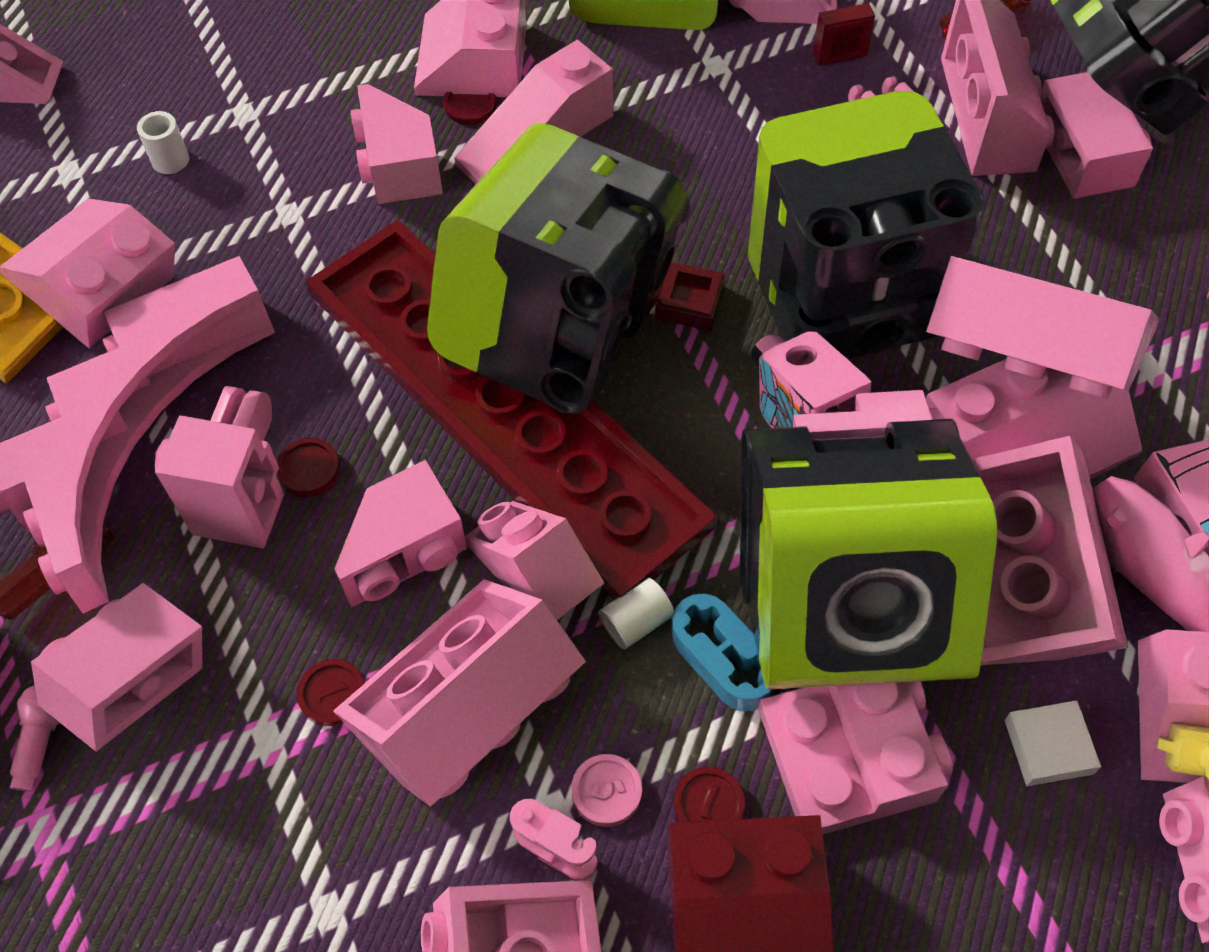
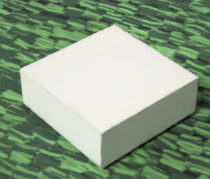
(1052, 743)

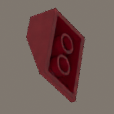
(750, 885)

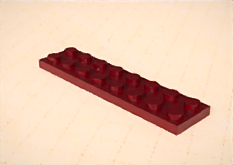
(576, 466)

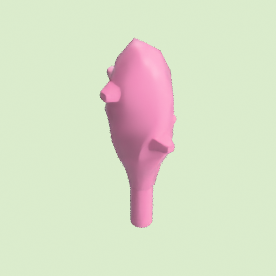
(1155, 551)

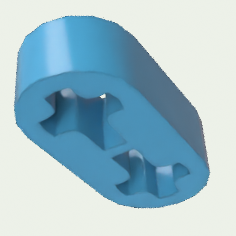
(712, 661)

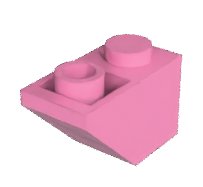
(398, 149)
(398, 533)
(535, 555)

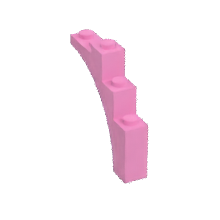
(66, 470)

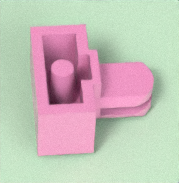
(224, 470)

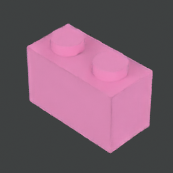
(1095, 137)
(117, 665)

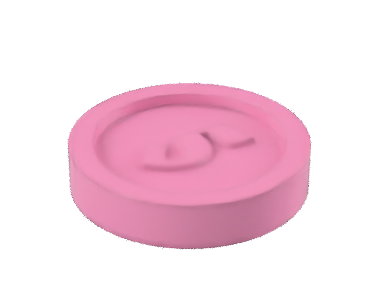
(606, 790)

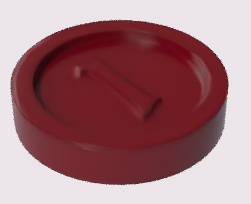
(469, 107)
(308, 467)
(325, 688)
(708, 796)

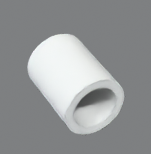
(163, 142)
(636, 613)

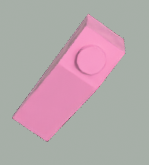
(563, 90)

